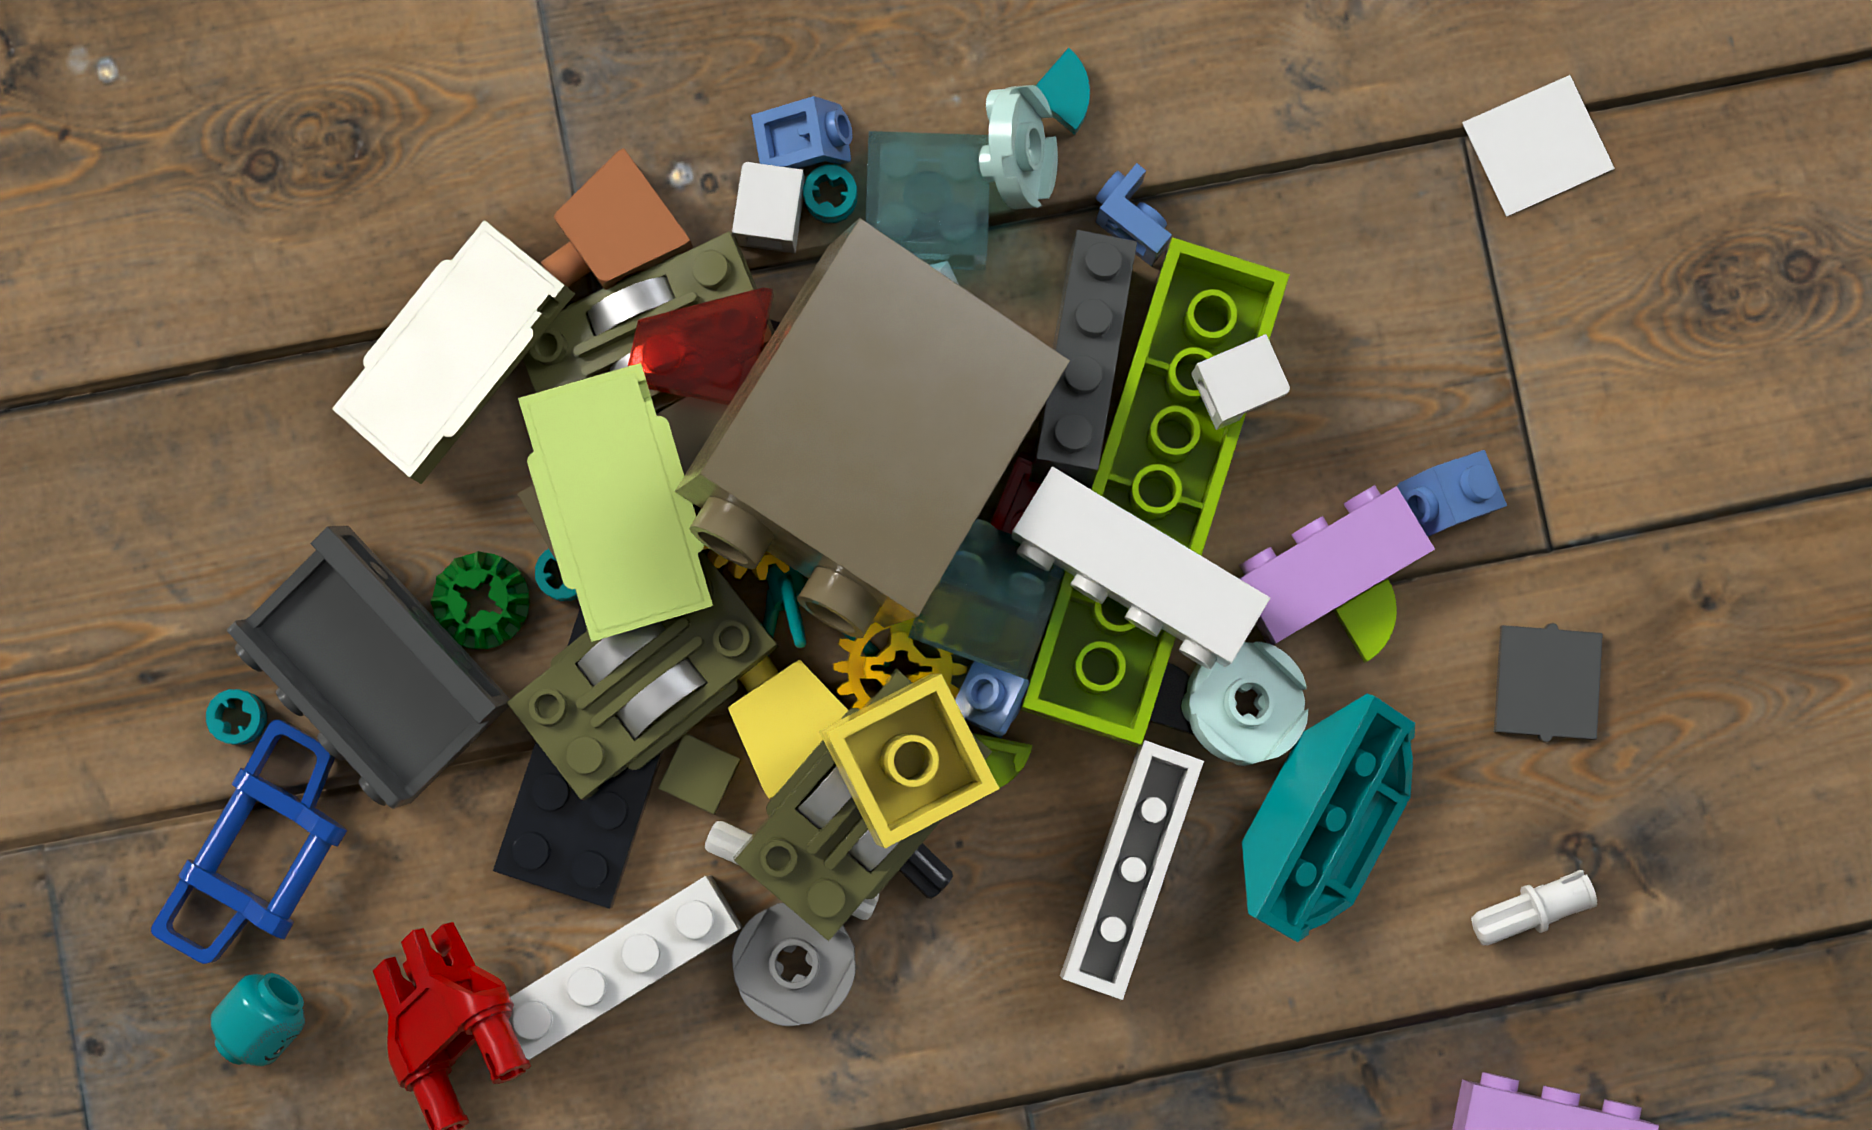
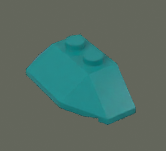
(1328, 817)

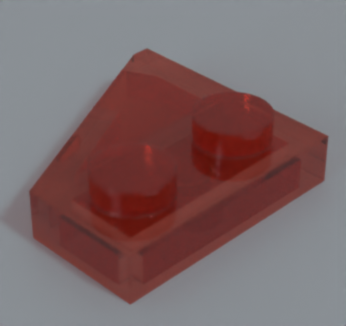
(703, 347)

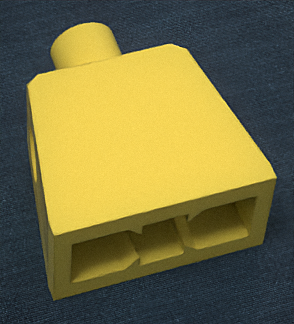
(782, 719)

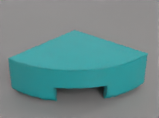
(1067, 91)

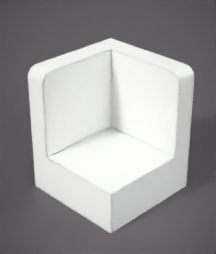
(769, 207)
(1240, 380)

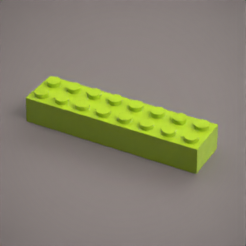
(1164, 469)

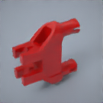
(441, 1017)

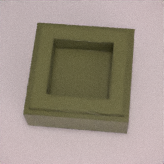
(699, 773)

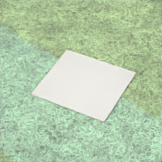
(1538, 145)

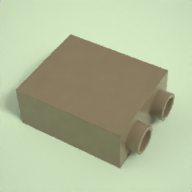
(869, 433)

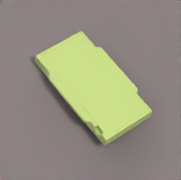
(611, 502)

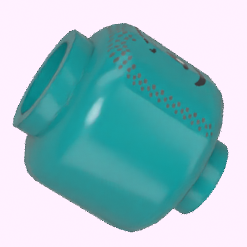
(258, 1019)

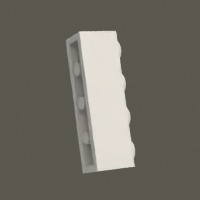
(1139, 568)
(1131, 869)
(621, 965)

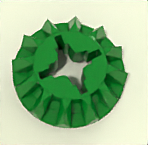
(507, 590)

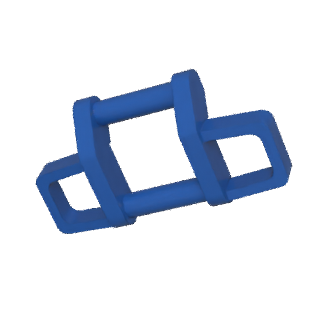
(202, 873)

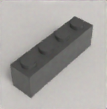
(1090, 337)

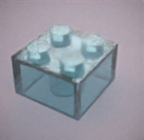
(930, 195)
(989, 603)

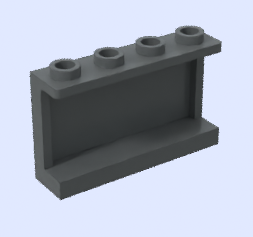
(369, 669)

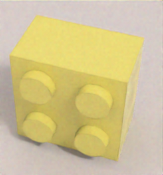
(909, 760)

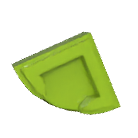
(1369, 619)
(1006, 757)

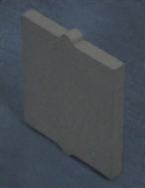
(1548, 682)

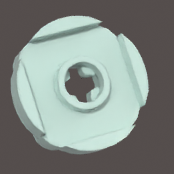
(1018, 152)
(1280, 702)

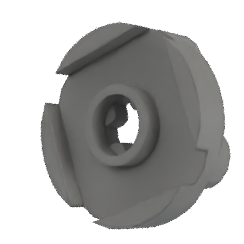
(803, 998)

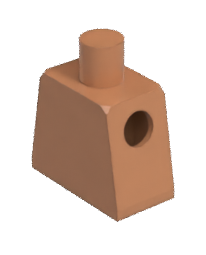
(614, 227)

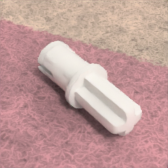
(1535, 908)

